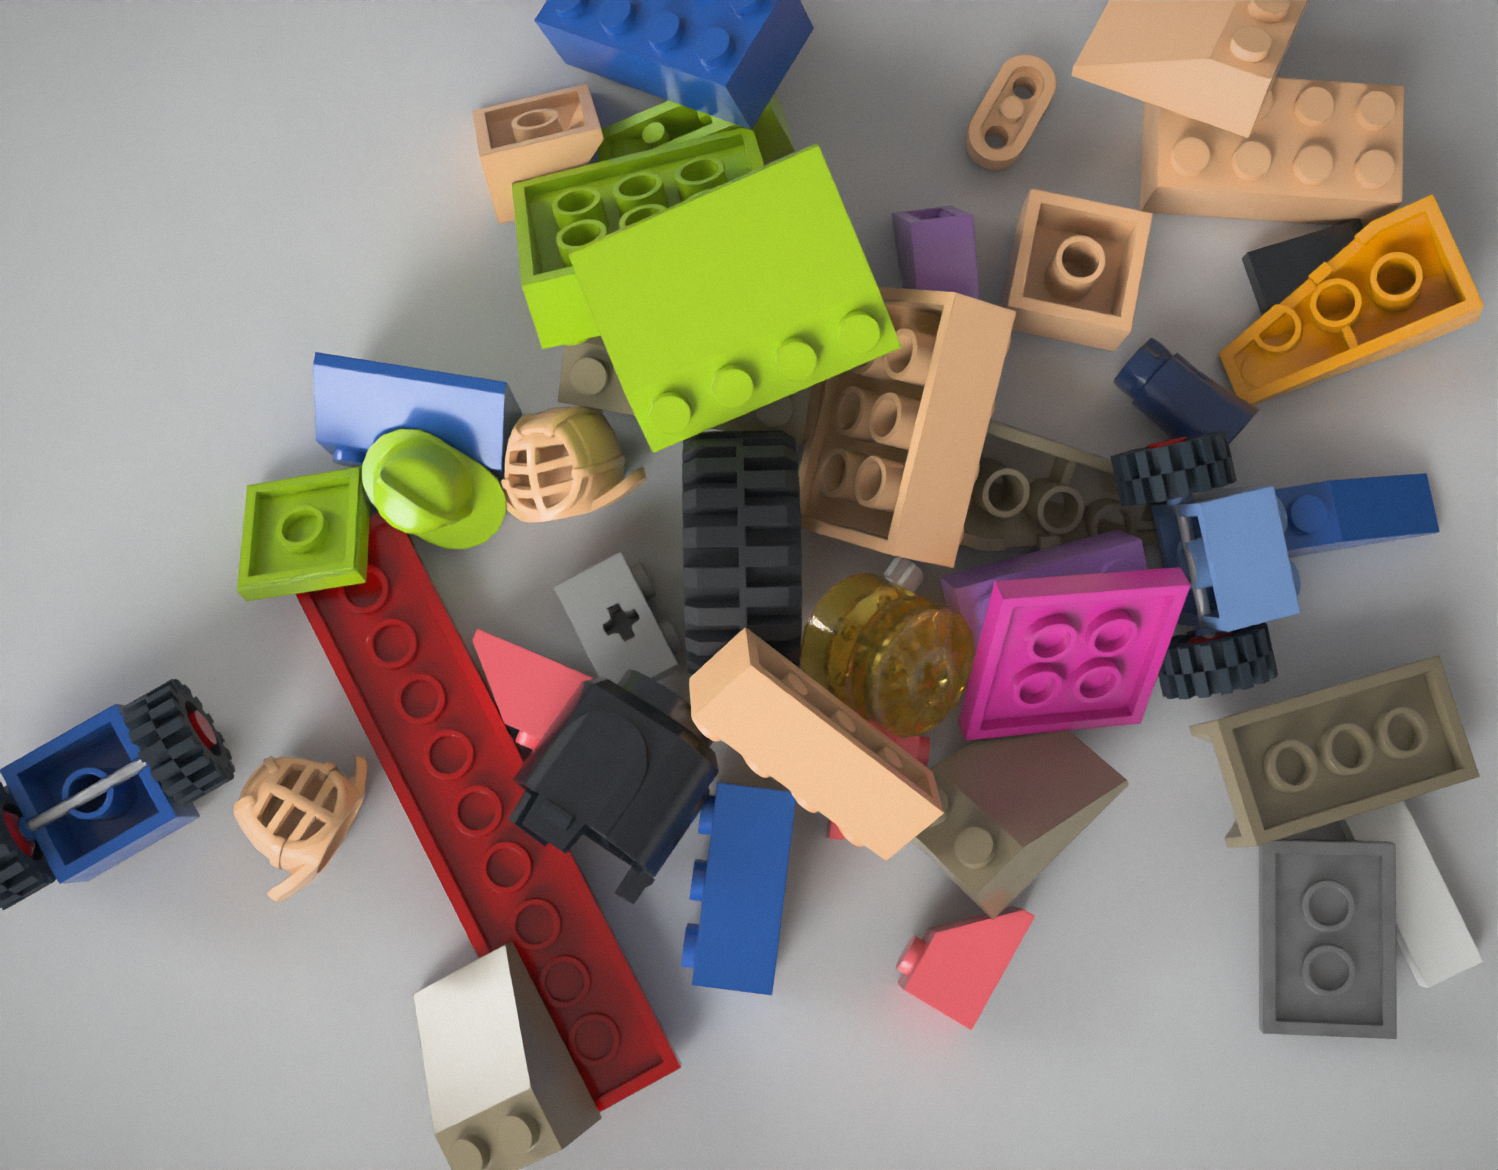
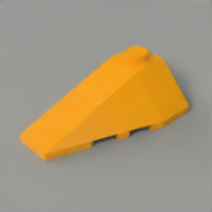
(1373, 299)

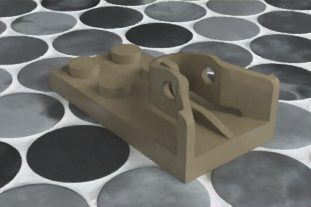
(1339, 751)

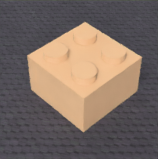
(1076, 269)

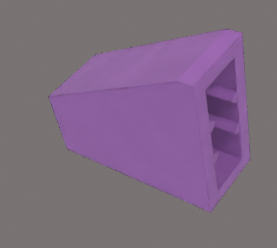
(937, 250)

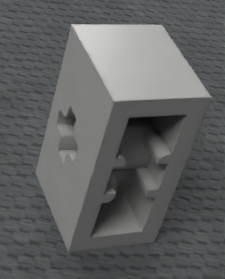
(604, 591)

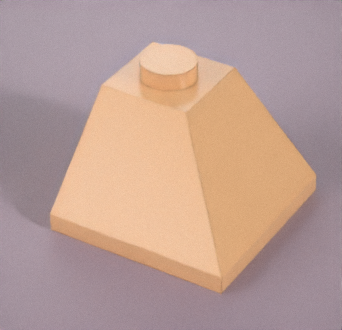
(535, 140)

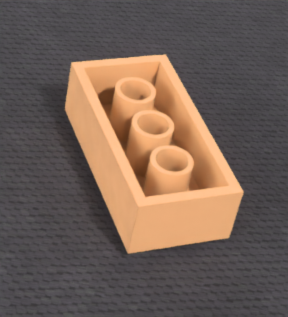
(1311, 157)

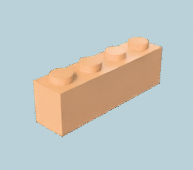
(813, 745)

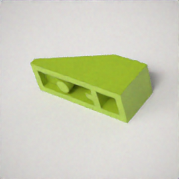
(676, 123)

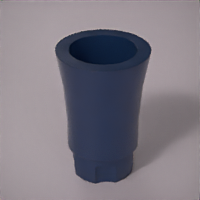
(1181, 396)

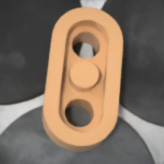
(1009, 116)

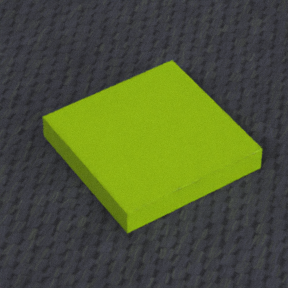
(304, 534)

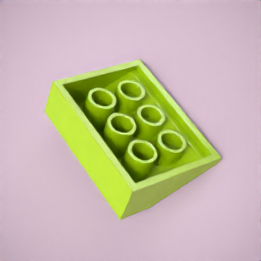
(596, 199)
(734, 298)

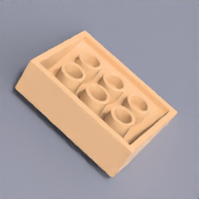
(1193, 55)
(908, 429)

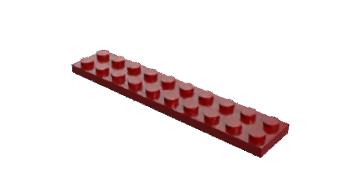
(454, 779)

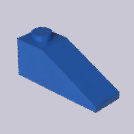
(1356, 512)

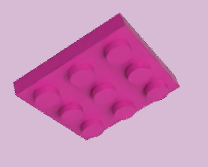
(1071, 651)

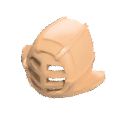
(564, 465)
(299, 815)

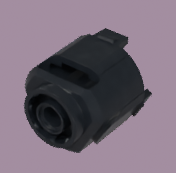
(620, 771)

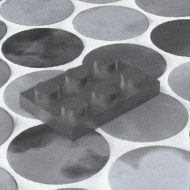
(1327, 938)

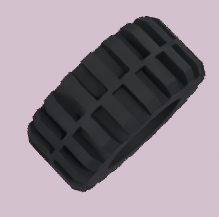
(741, 542)

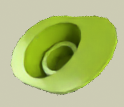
(432, 489)

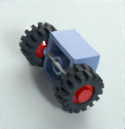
(1230, 553)

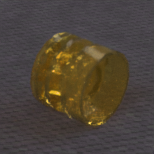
(888, 653)

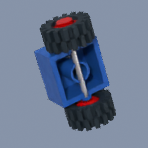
(107, 790)

